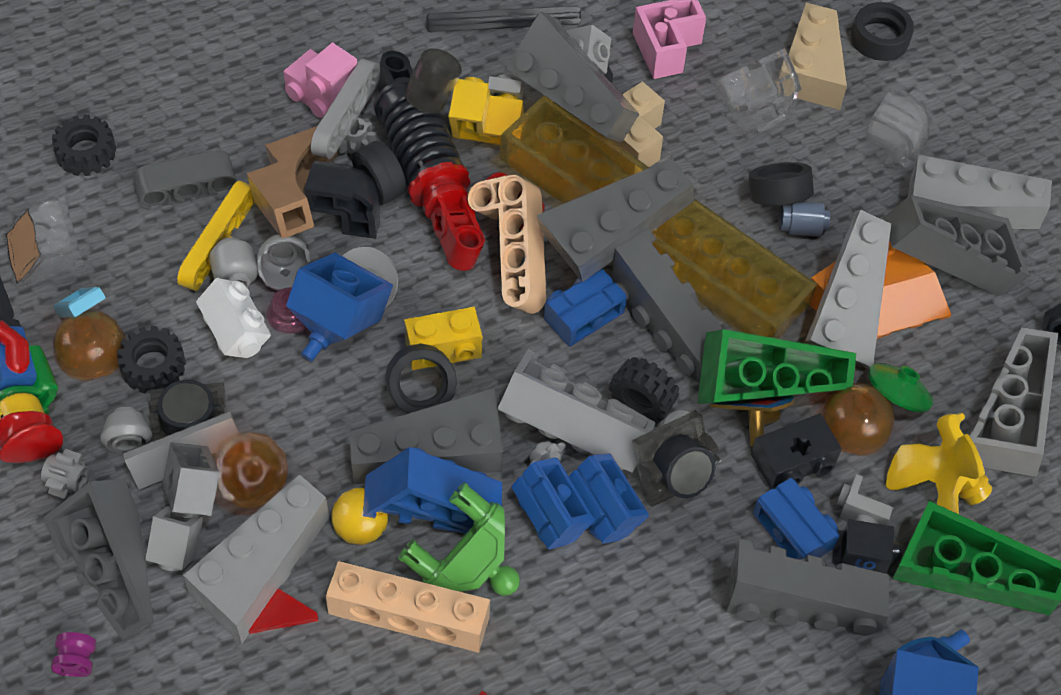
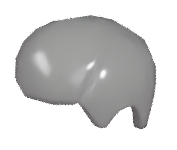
(281, 254)

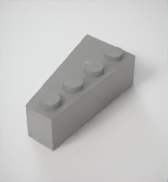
(983, 189)
(1018, 407)
(572, 412)
(257, 557)

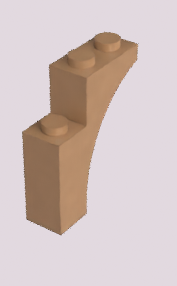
(281, 185)

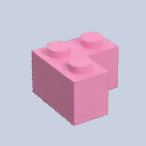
(666, 31)
(319, 77)

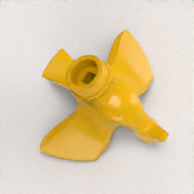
(952, 466)

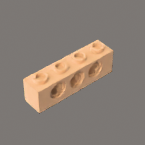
(408, 606)

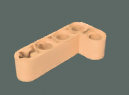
(524, 285)

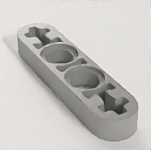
(345, 109)

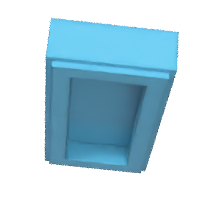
(79, 302)

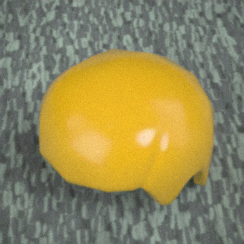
(349, 519)

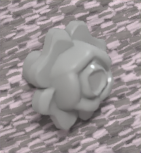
(547, 450)

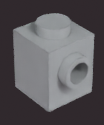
(173, 540)

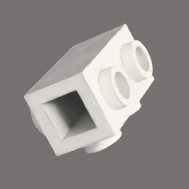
(233, 318)

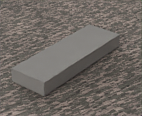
(149, 461)

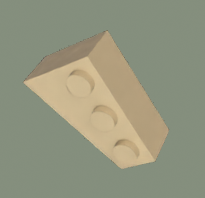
(819, 57)

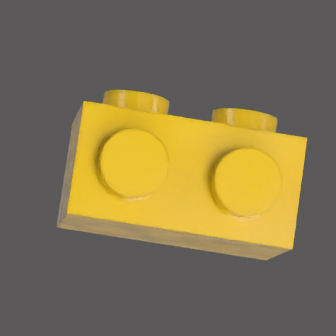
(452, 332)

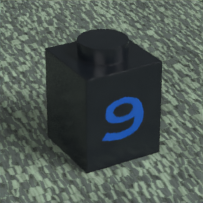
(869, 546)

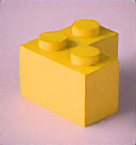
(480, 116)

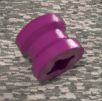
(73, 654)

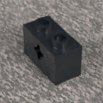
(796, 451)

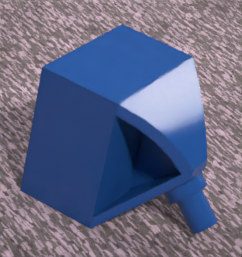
(336, 301)
(931, 668)

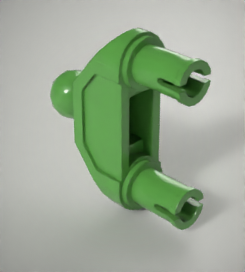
(474, 556)

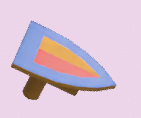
(760, 411)

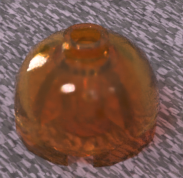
(88, 345)
(859, 419)
(249, 468)

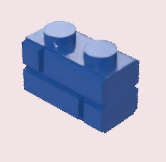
(584, 307)
(608, 498)
(552, 503)
(795, 521)

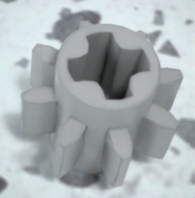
(357, 137)
(64, 473)

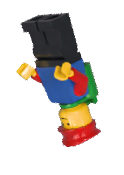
(25, 394)

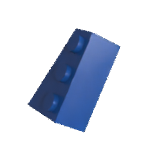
(421, 487)

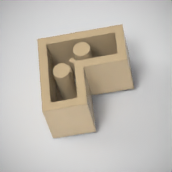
(643, 139)

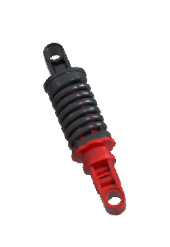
(429, 163)

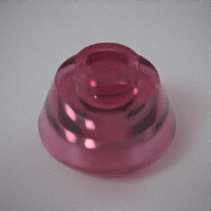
(280, 316)

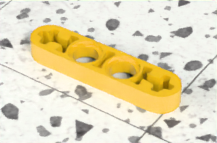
(226, 218)

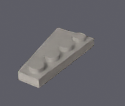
(853, 295)

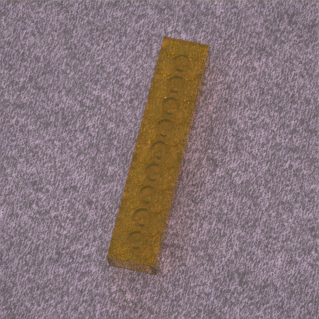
(718, 260)

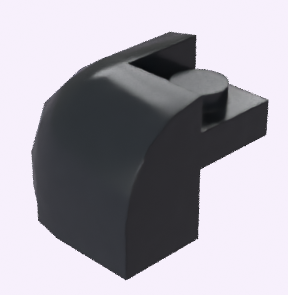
(345, 192)

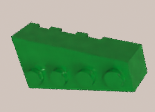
(761, 367)
(979, 563)

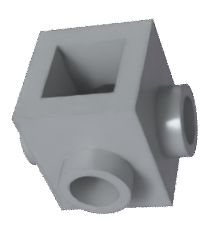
(594, 44)

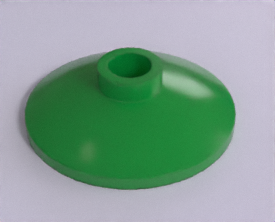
(901, 386)

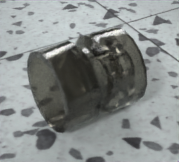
(432, 80)

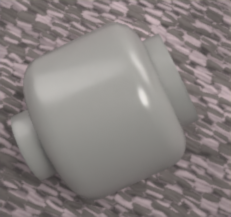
(233, 261)

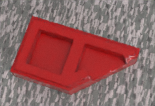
(283, 612)

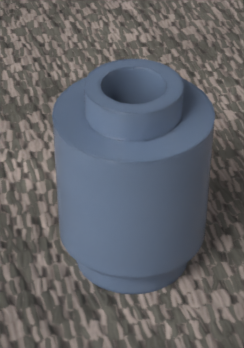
(804, 219)

